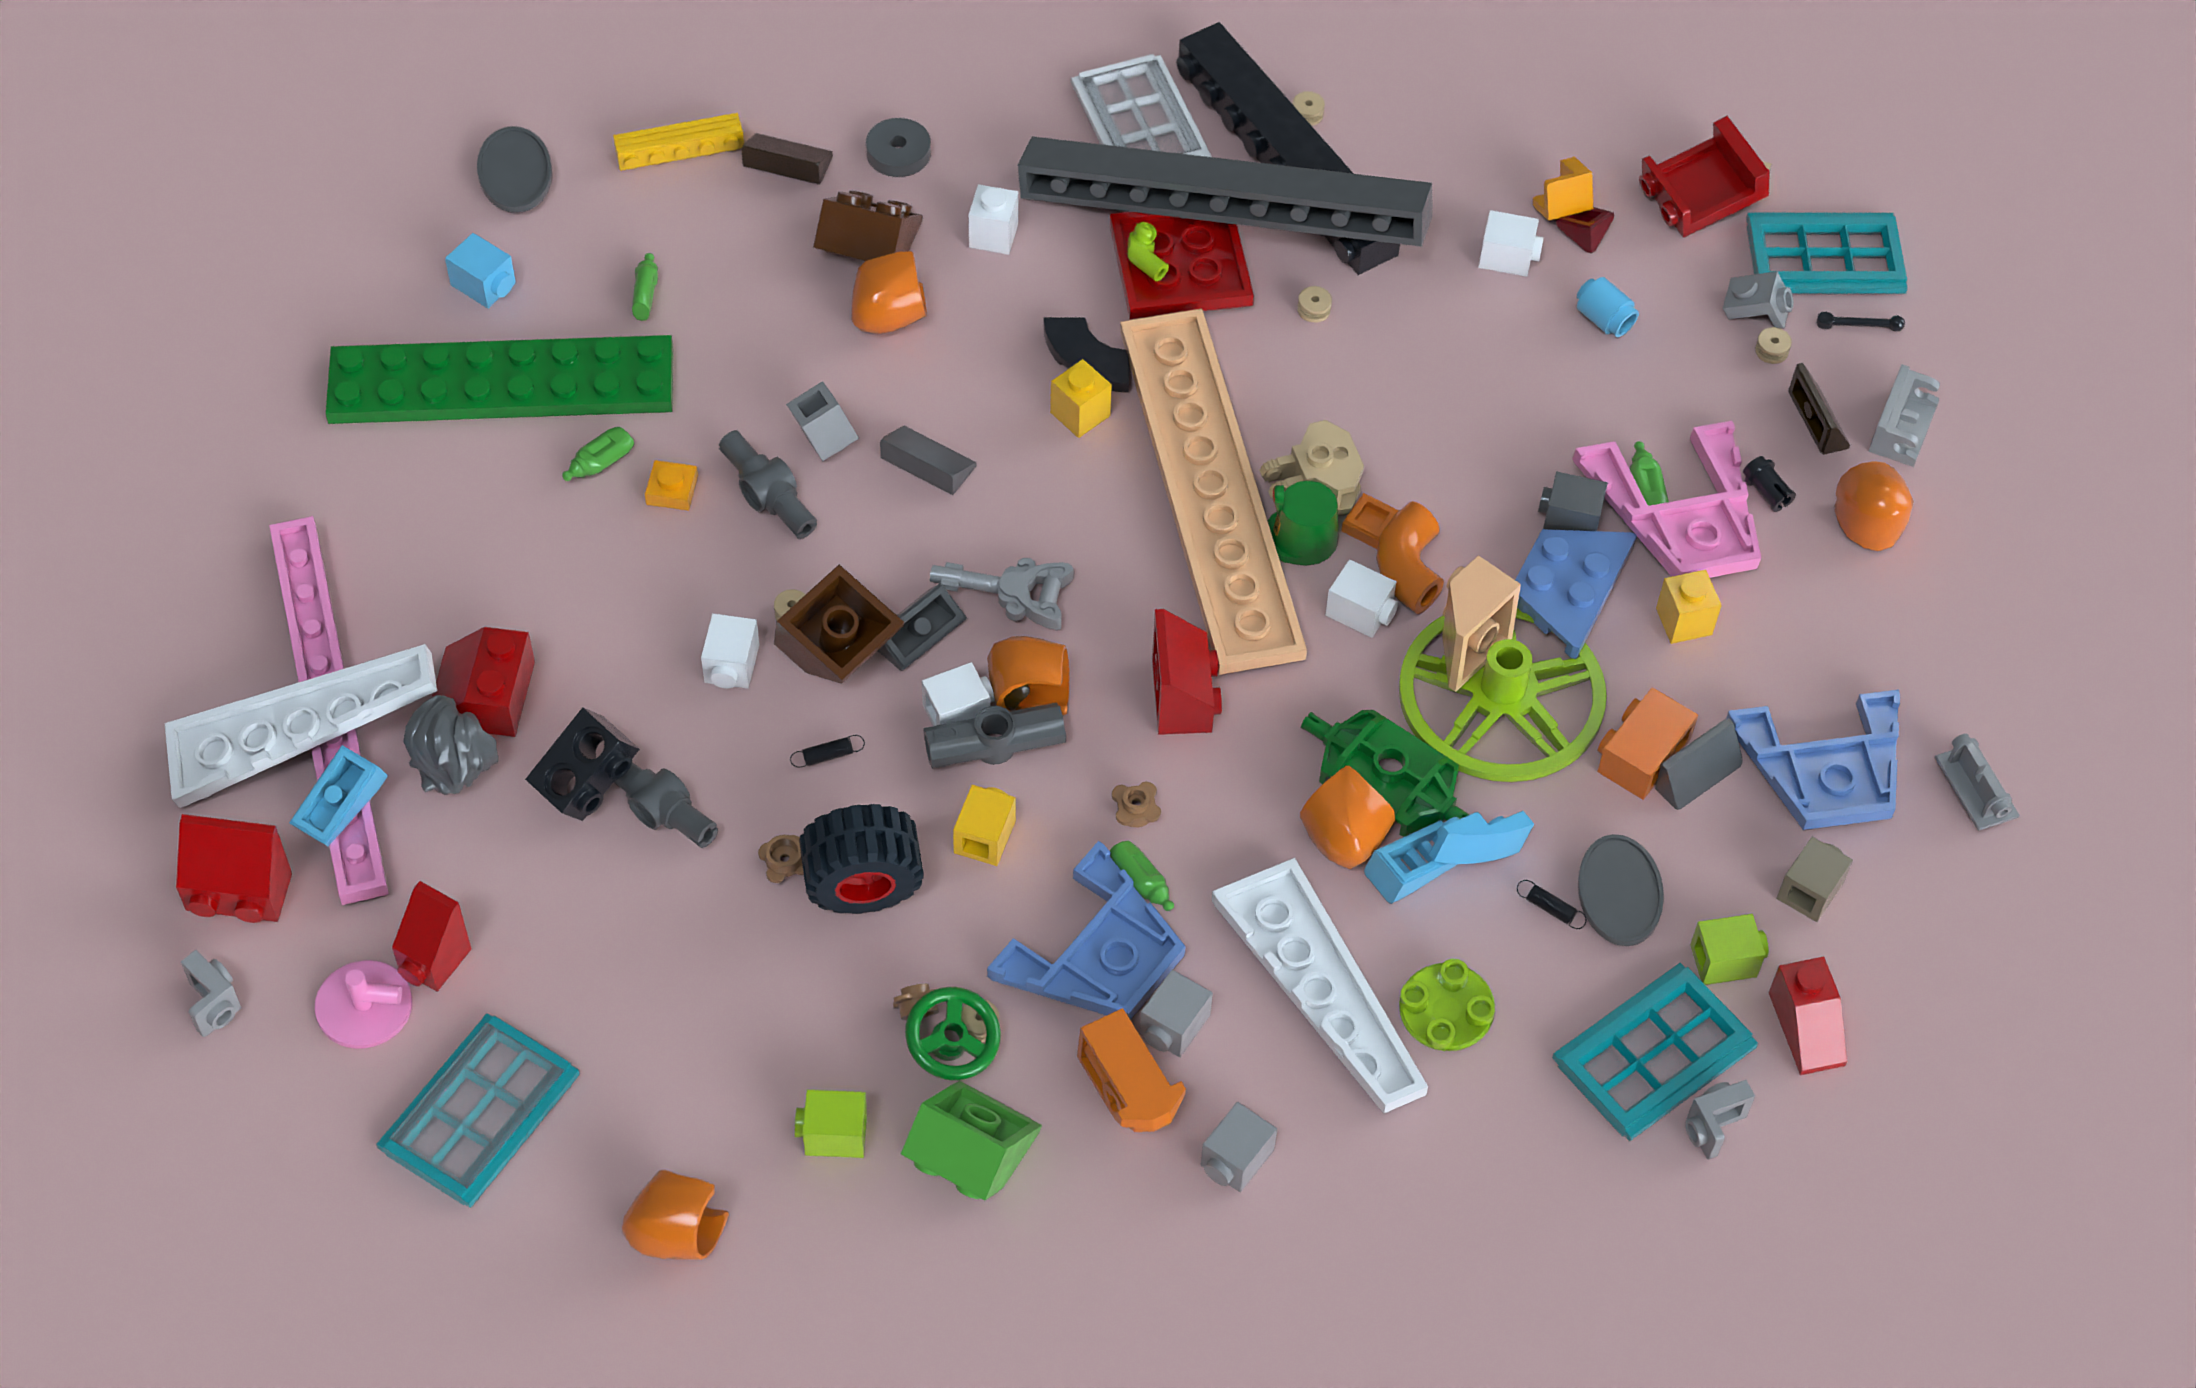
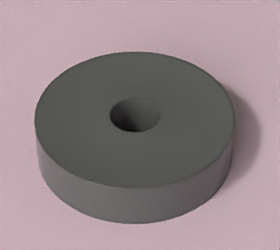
(902, 133)

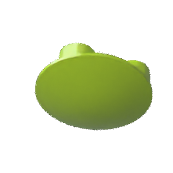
(1447, 1006)

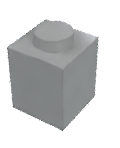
(822, 421)
(1175, 1014)
(1238, 1147)

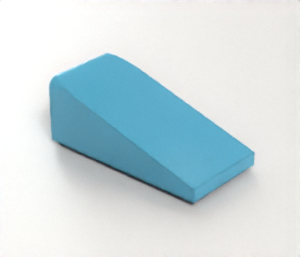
(338, 796)

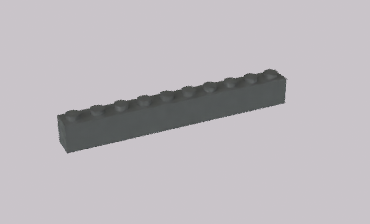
(1226, 191)

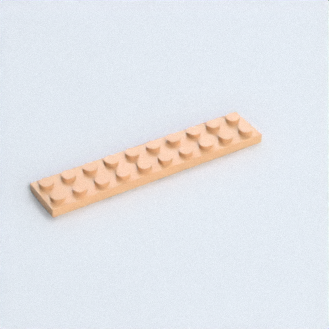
(1212, 492)

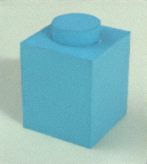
(480, 270)

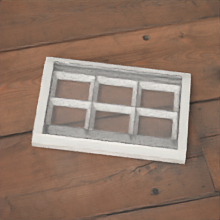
(1138, 107)

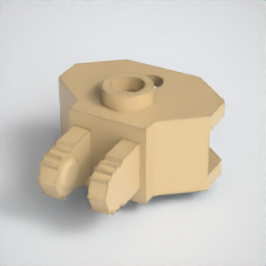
(1323, 461)

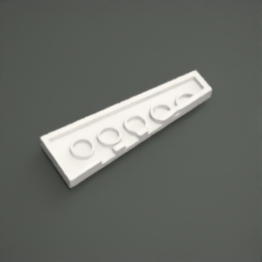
(261, 731)
(1308, 959)

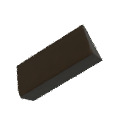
(786, 158)
(1816, 412)

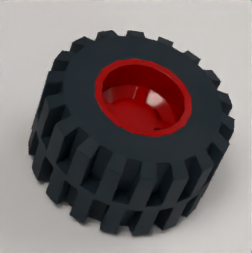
(861, 859)

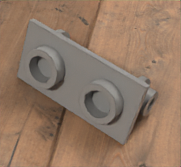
(1976, 784)

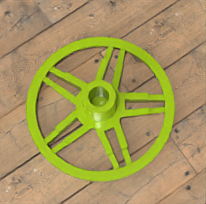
(1507, 688)

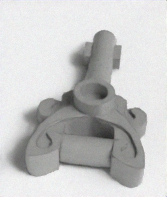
(1014, 588)

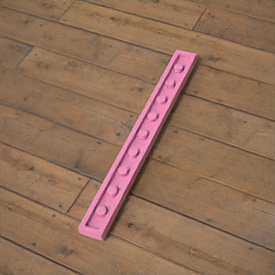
(316, 653)

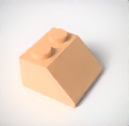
(1476, 615)

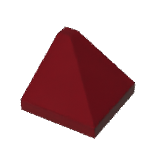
(1586, 227)

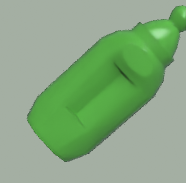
(645, 282)
(600, 453)
(1648, 476)
(1146, 877)

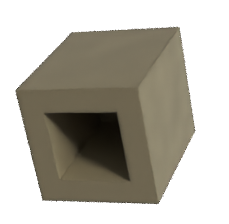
(1814, 878)

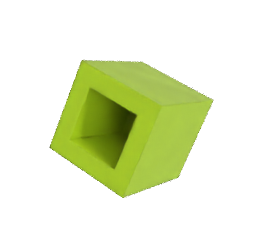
(1729, 949)
(833, 1123)

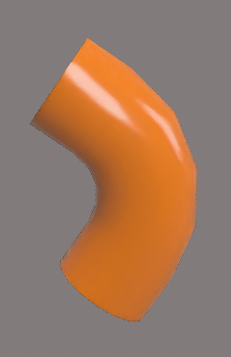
(1400, 556)

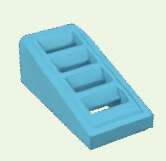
(1392, 875)

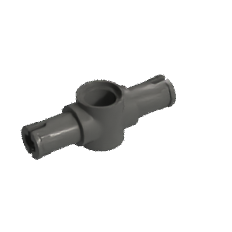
(767, 484)
(665, 801)

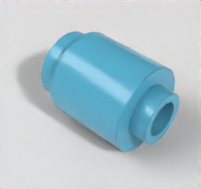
(1607, 306)

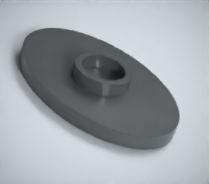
(514, 169)
(1620, 890)

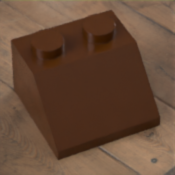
(835, 627)

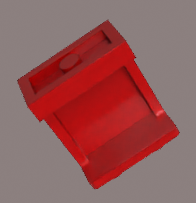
(1706, 180)

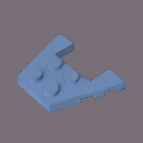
(1831, 778)
(1114, 958)

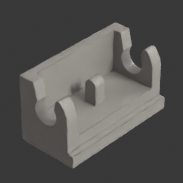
(1905, 417)

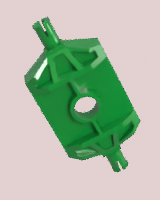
(1417, 792)

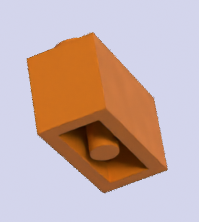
(1647, 738)

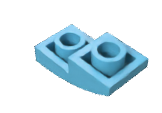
(1476, 841)

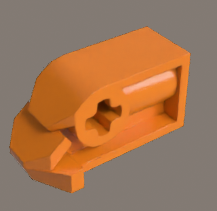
(1127, 1074)

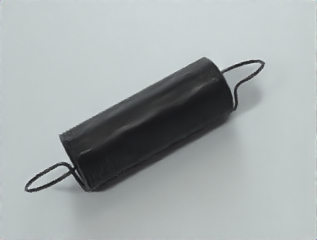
(827, 751)
(1551, 904)

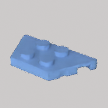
(1570, 580)

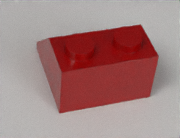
(1183, 676)
(489, 677)
(231, 869)

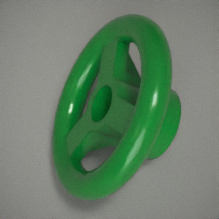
(950, 1050)

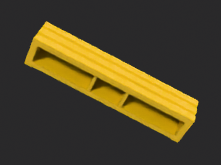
(678, 141)

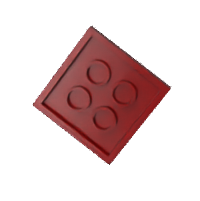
(1203, 266)

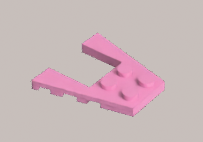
(1688, 533)

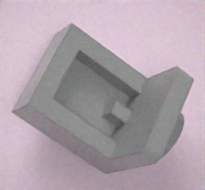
(1759, 296)
(215, 987)
(1714, 1109)

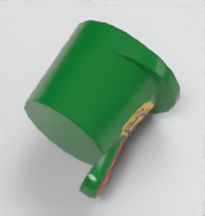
(1304, 523)

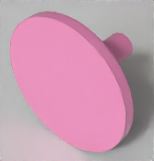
(363, 1004)

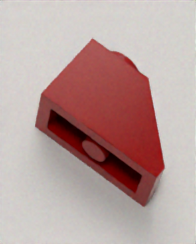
(430, 938)
(1810, 1014)

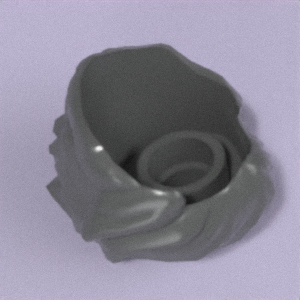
(448, 746)

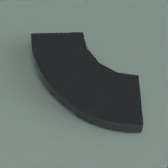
(1072, 341)

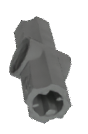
(1018, 729)

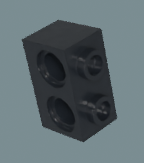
(575, 757)

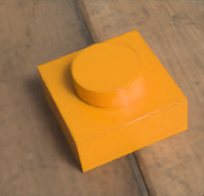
(671, 485)

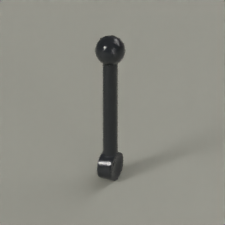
(1826, 320)

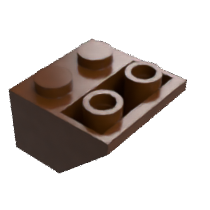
(865, 229)

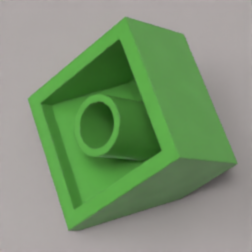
(969, 1140)

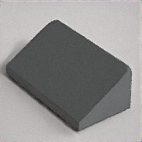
(926, 459)
(925, 624)
(1700, 765)

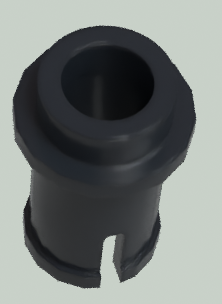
(1768, 483)

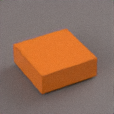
(1368, 520)

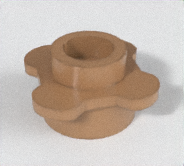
(1136, 815)
(777, 848)
(909, 997)

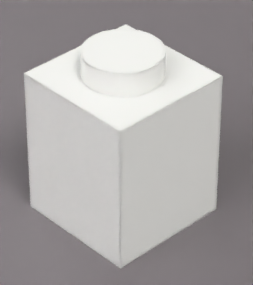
(993, 219)
(1510, 243)
(1362, 599)
(730, 651)
(956, 695)

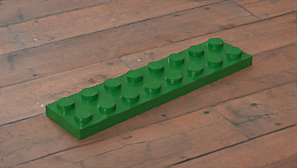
(500, 379)

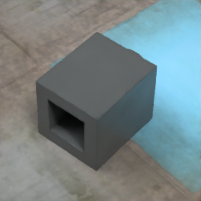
(1572, 503)

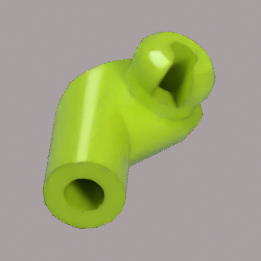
(1141, 251)

